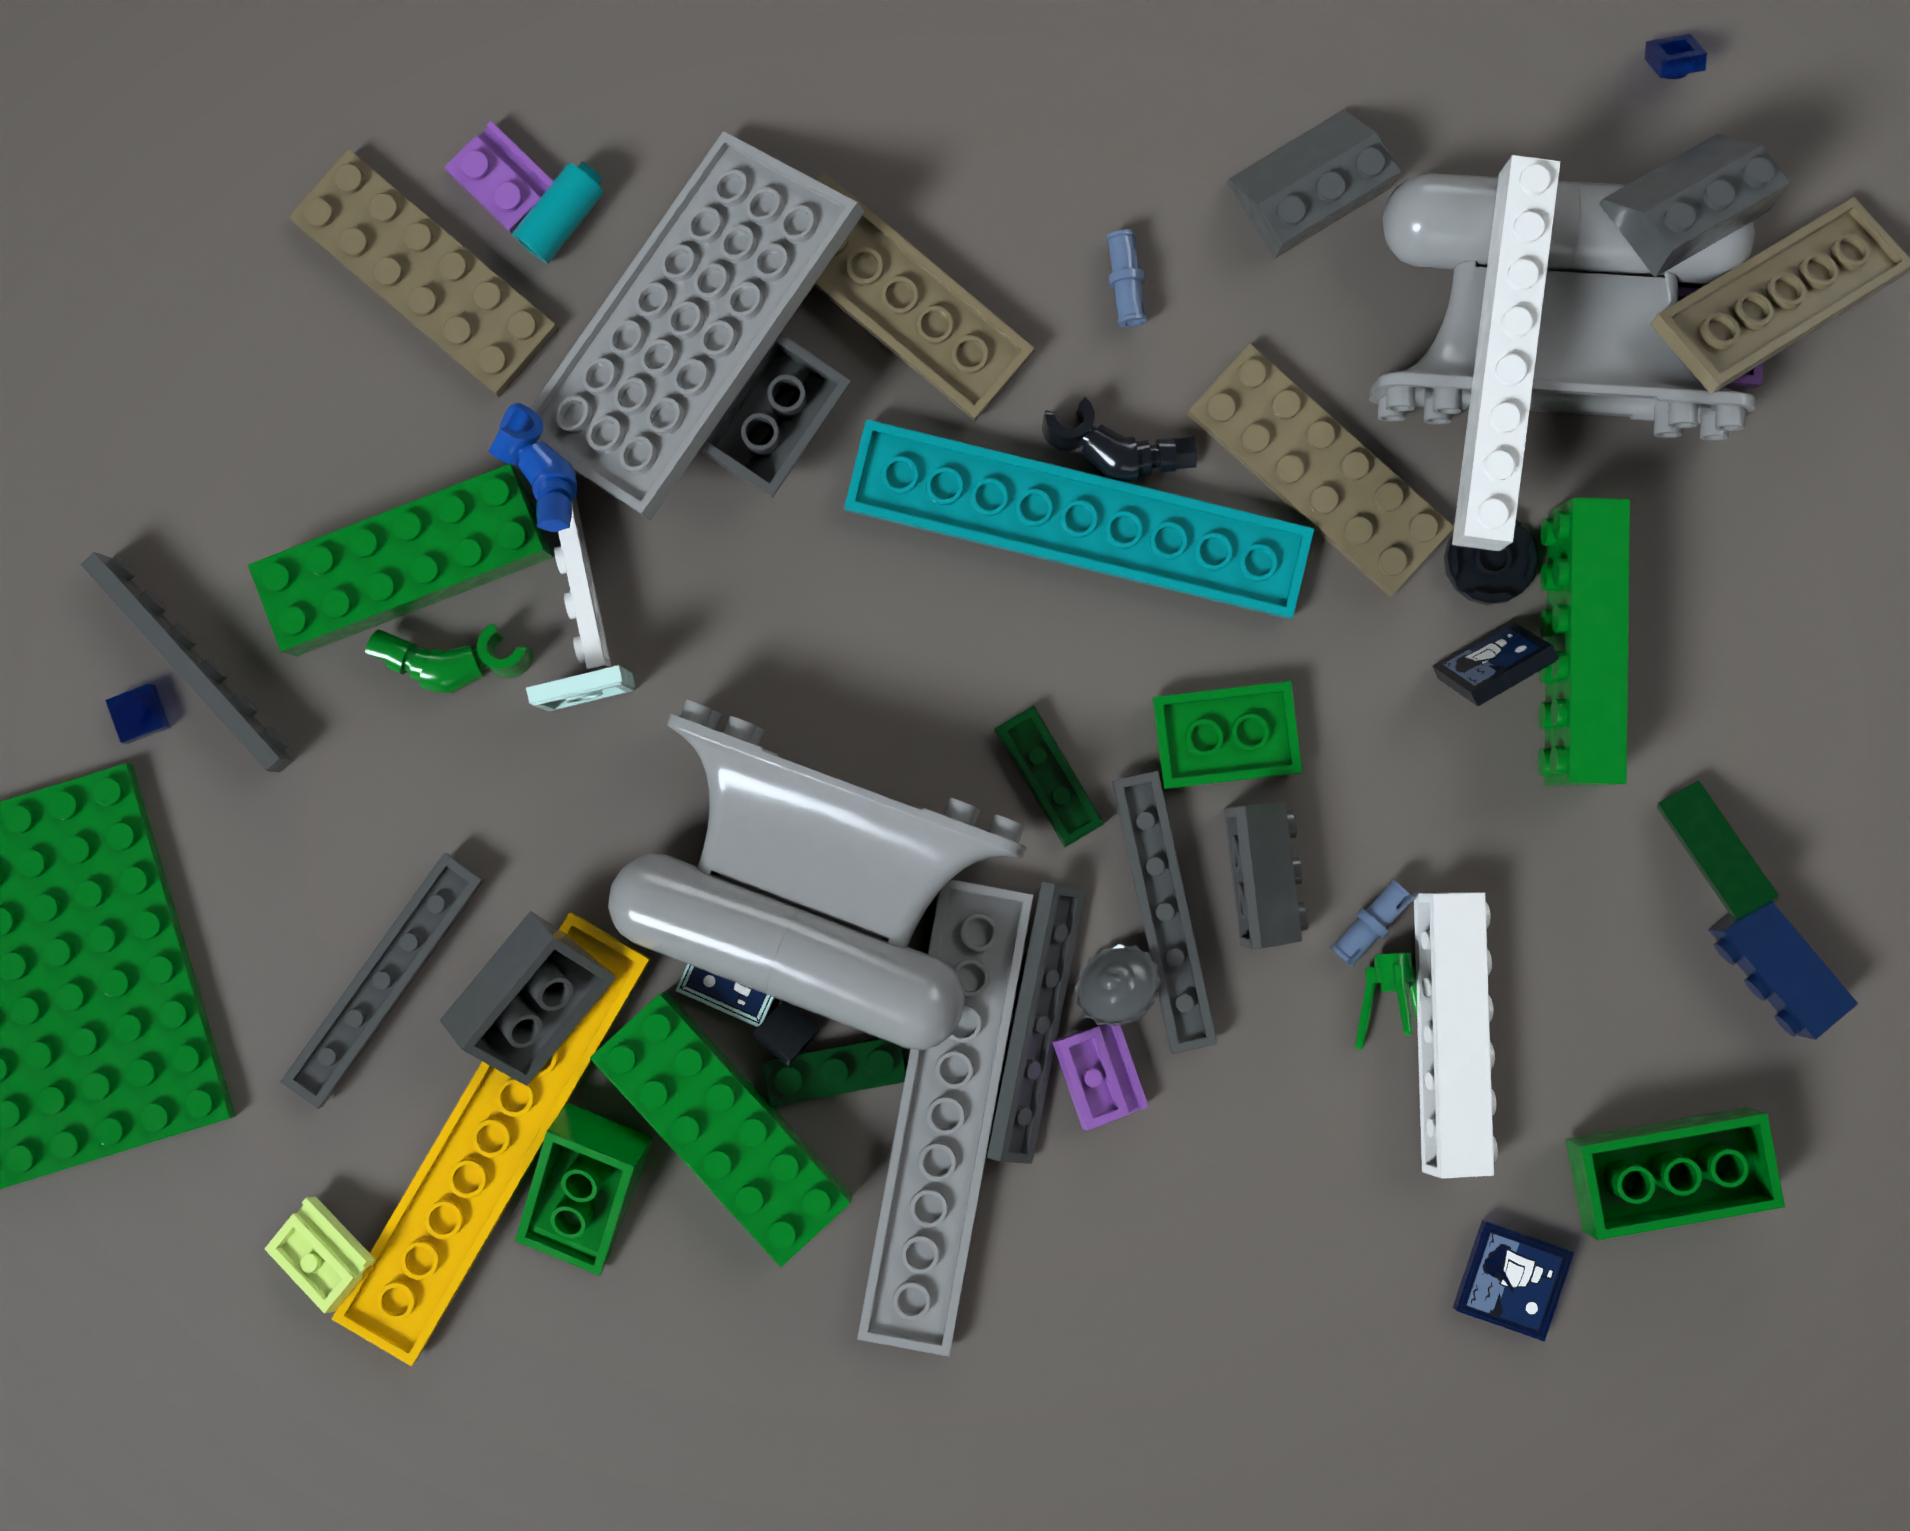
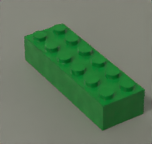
(400, 561)
(1589, 631)
(722, 1128)

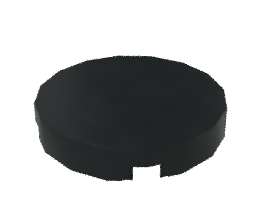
(1492, 575)

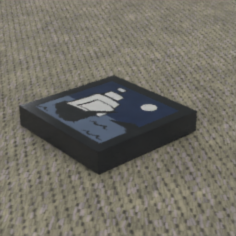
(1495, 663)

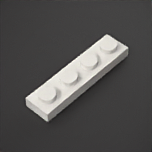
(582, 599)

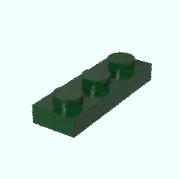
(834, 1071)

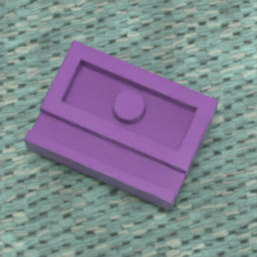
(499, 176)
(1100, 1075)

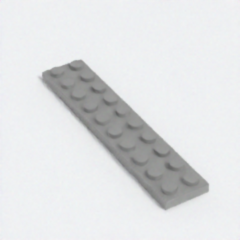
(946, 1127)

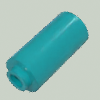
(559, 211)

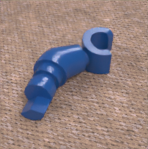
(547, 471)

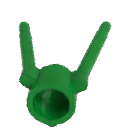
(1394, 975)

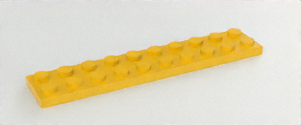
(476, 1172)

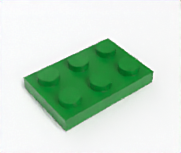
(1226, 735)

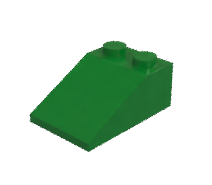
(582, 1187)

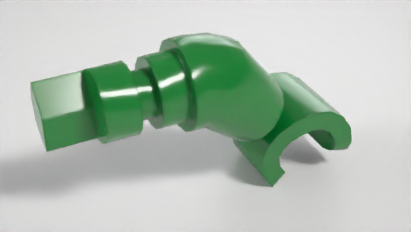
(448, 669)

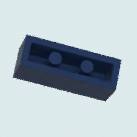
(1783, 971)

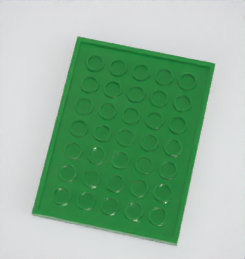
(94, 984)

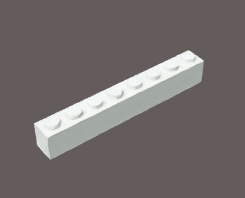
(1506, 353)

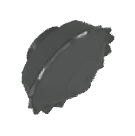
(1118, 985)

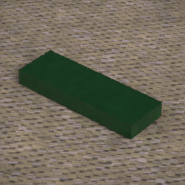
(1049, 776)
(1717, 851)

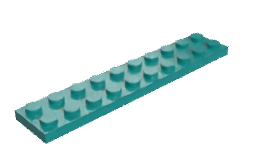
(1079, 519)

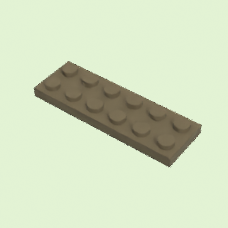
(423, 272)
(1781, 295)
(921, 313)
(1320, 470)

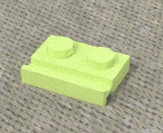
(320, 1254)

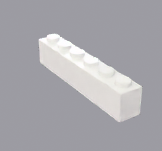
(1454, 1034)

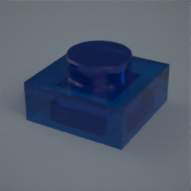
(1675, 56)
(137, 713)

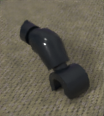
(1114, 454)

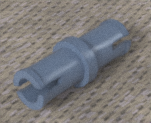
(1126, 278)
(1372, 923)

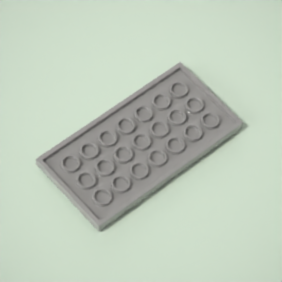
(691, 321)

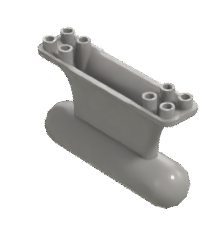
(1595, 315)
(809, 888)

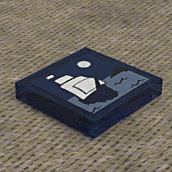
(1513, 1280)

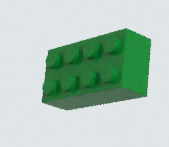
(1675, 1173)

